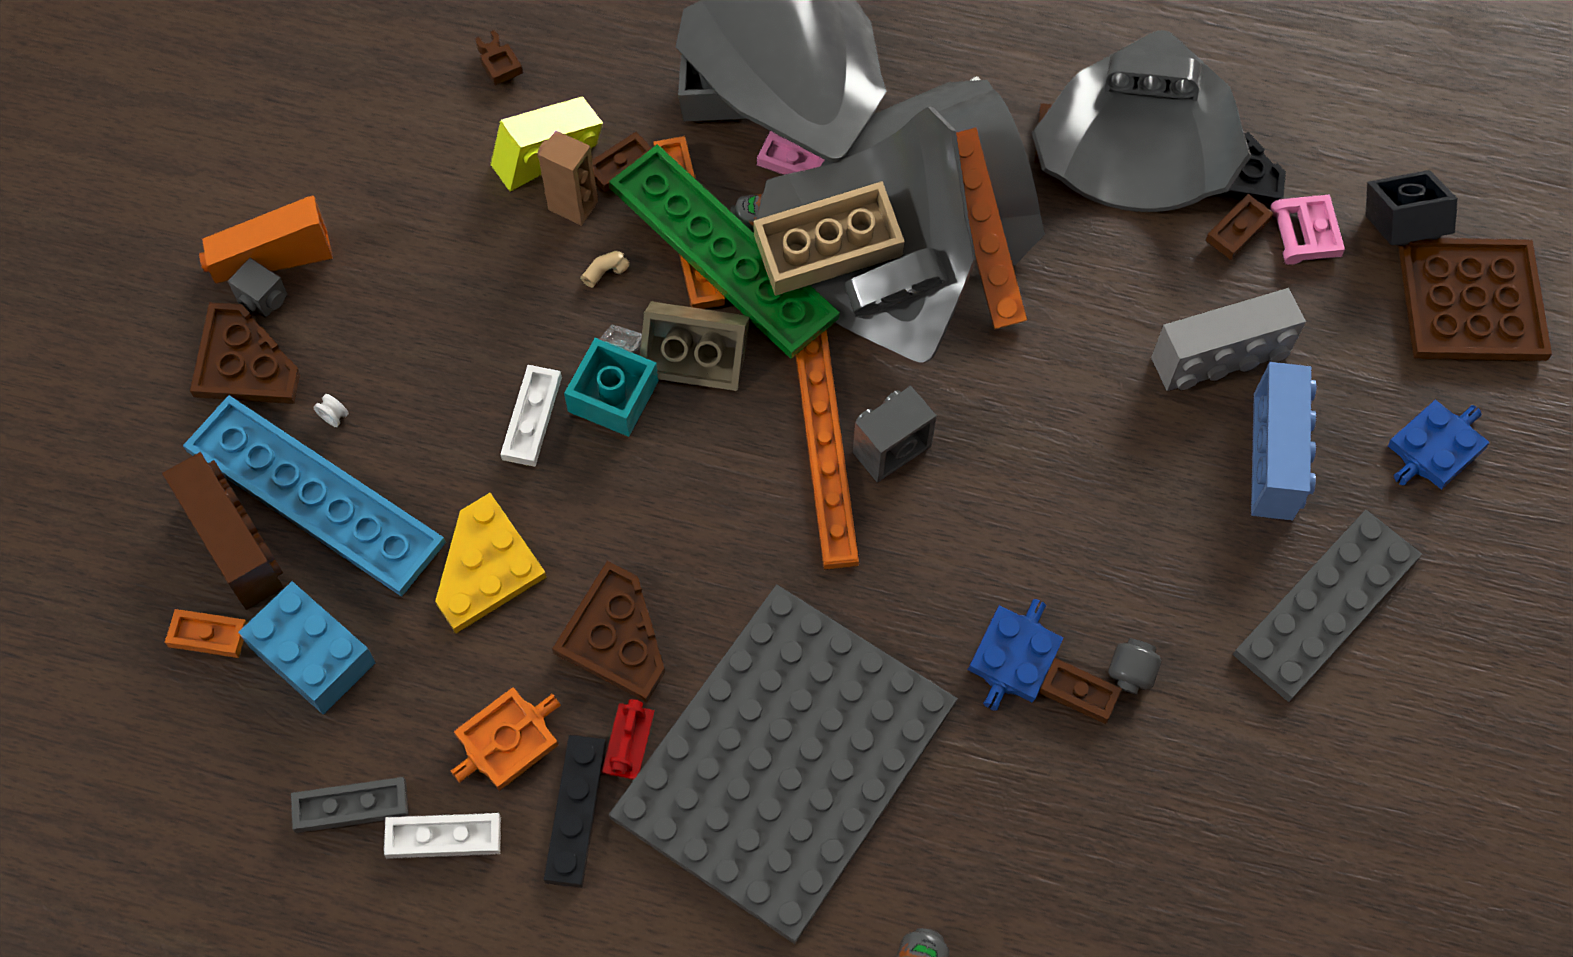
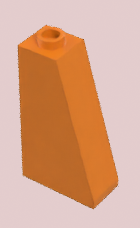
(274, 240)

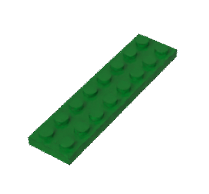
(720, 249)

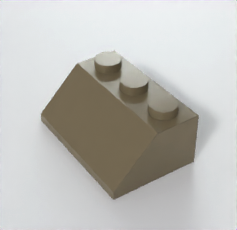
(695, 344)

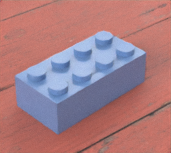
(1283, 441)

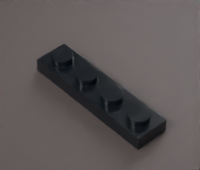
(575, 811)

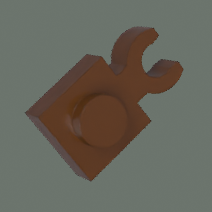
(498, 60)

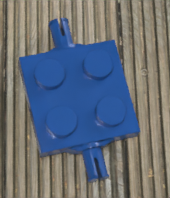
(1438, 444)
(1015, 654)

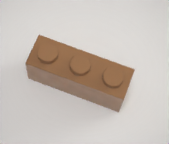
(568, 177)

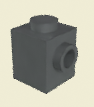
(257, 288)

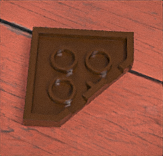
(241, 360)
(614, 634)

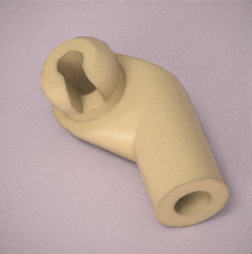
(602, 264)

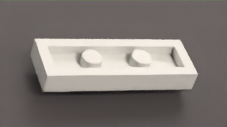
(531, 415)
(442, 835)

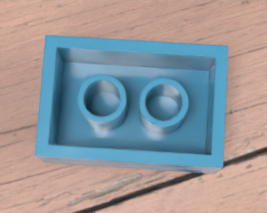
(307, 647)

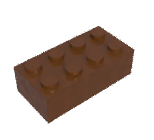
(225, 529)

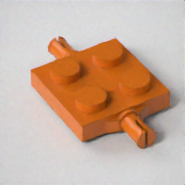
(506, 738)

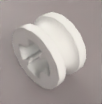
(331, 410)

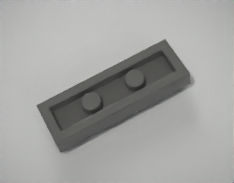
(349, 804)

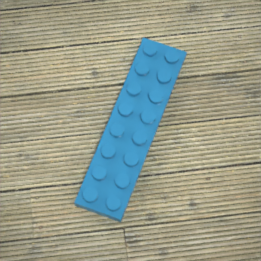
(316, 495)

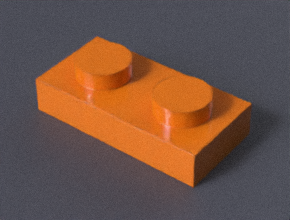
(205, 633)

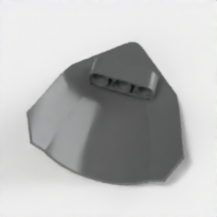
(789, 66)
(979, 106)
(1144, 129)
(912, 297)

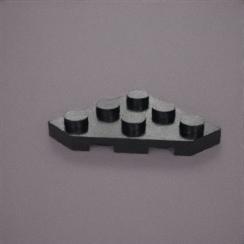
(1258, 177)

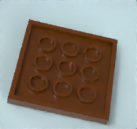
(1474, 299)

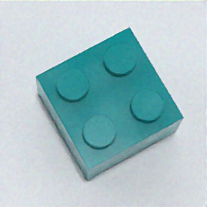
(611, 387)

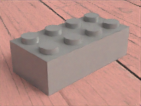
(1227, 340)

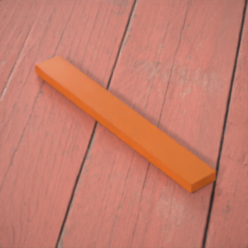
(826, 455)

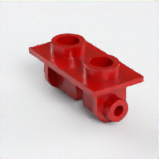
(628, 740)

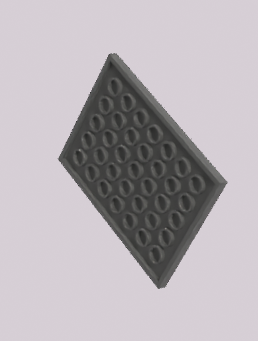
(784, 762)

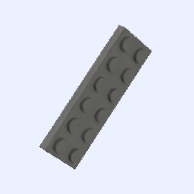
(1326, 605)

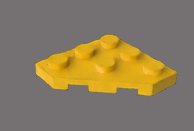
(484, 565)

